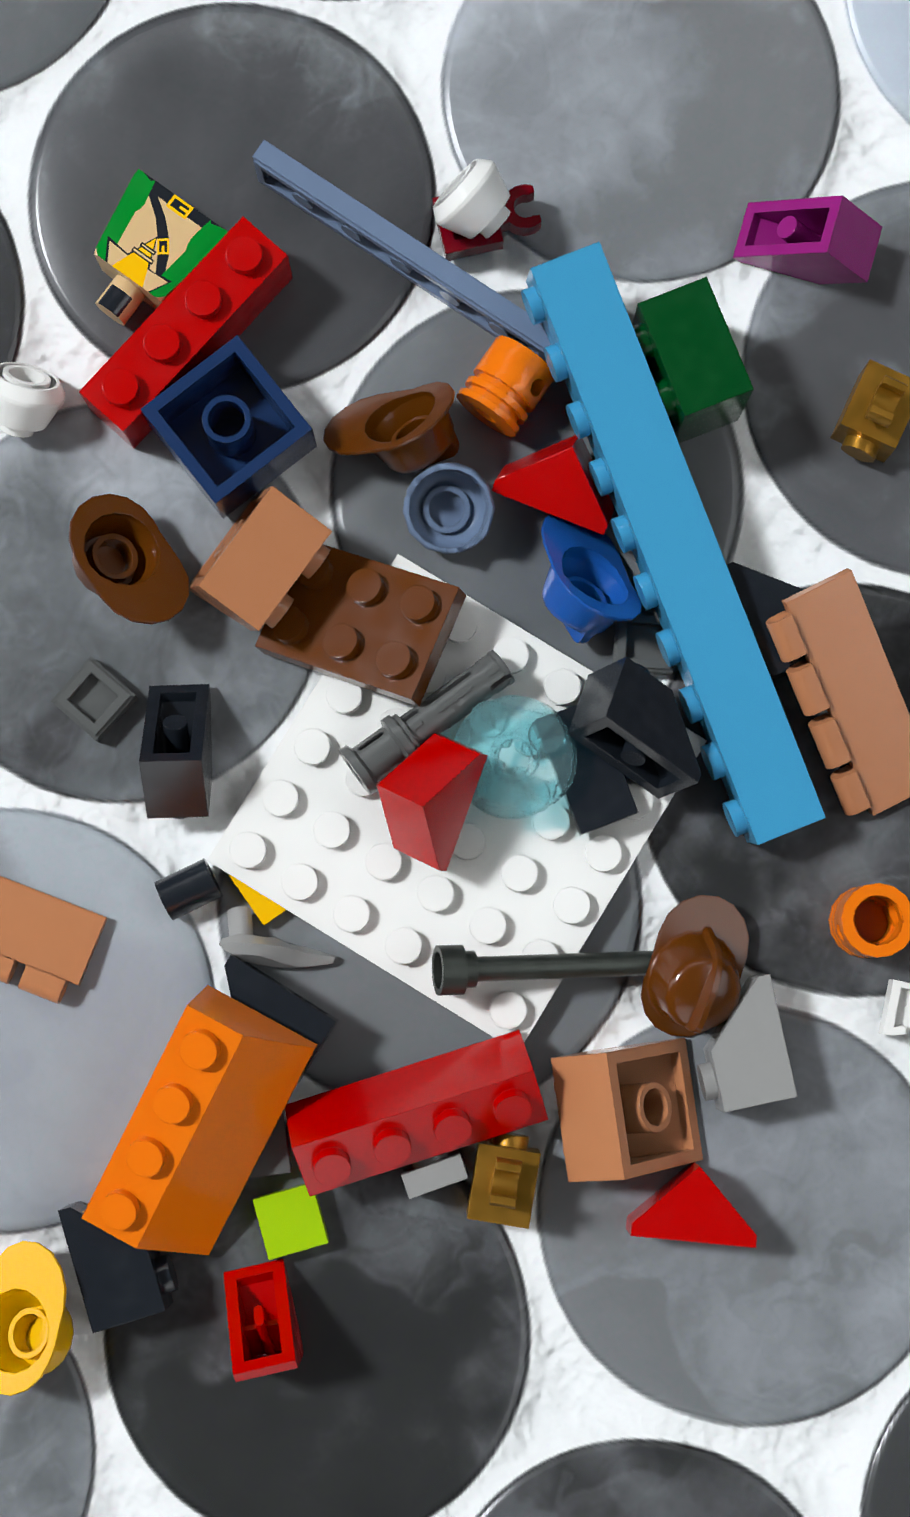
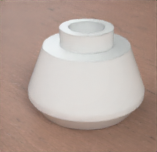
(474, 201)
(27, 398)

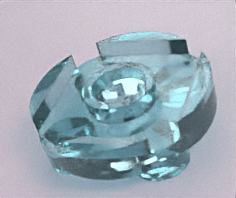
(543, 738)

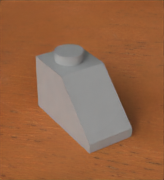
(748, 1053)

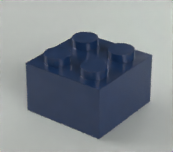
(230, 426)

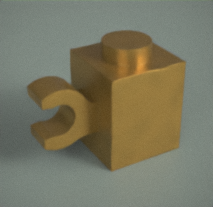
(874, 414)
(504, 1181)

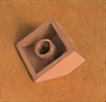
(262, 560)
(626, 1110)

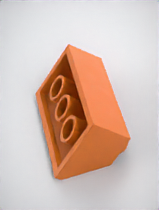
(199, 1127)

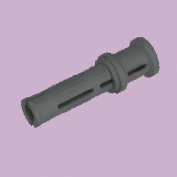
(402, 735)

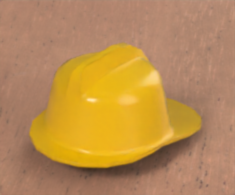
(33, 1316)

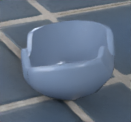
(449, 508)

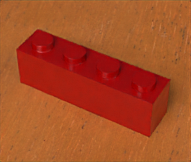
(188, 327)
(414, 1113)

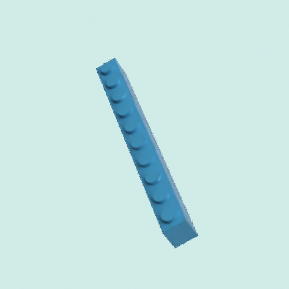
(672, 545)

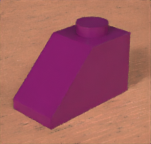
(809, 239)

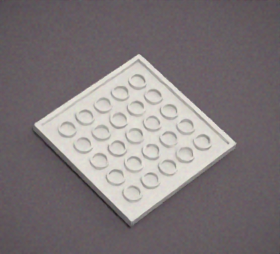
(512, 884)

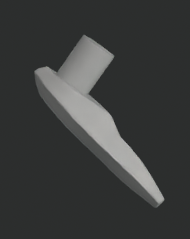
(266, 950)

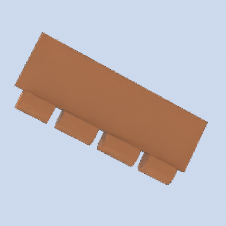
(855, 685)
(47, 937)

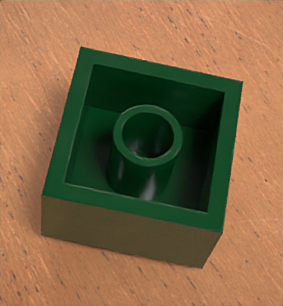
(692, 359)

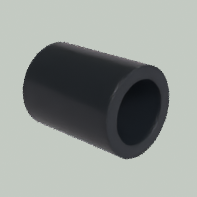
(188, 889)

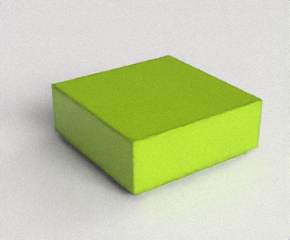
(290, 1221)

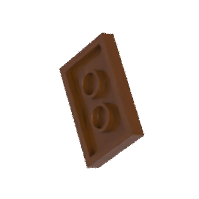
(366, 625)

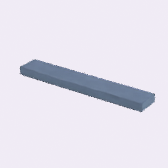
(396, 248)

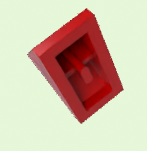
(558, 484)
(430, 798)
(691, 1211)
(261, 1321)

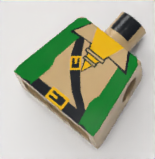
(150, 246)

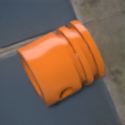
(506, 385)
(871, 921)

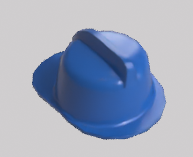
(585, 580)

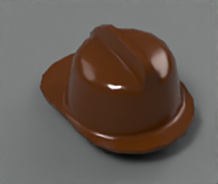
(399, 427)
(127, 560)
(696, 967)

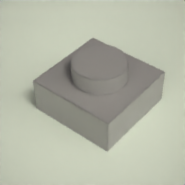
(434, 1173)

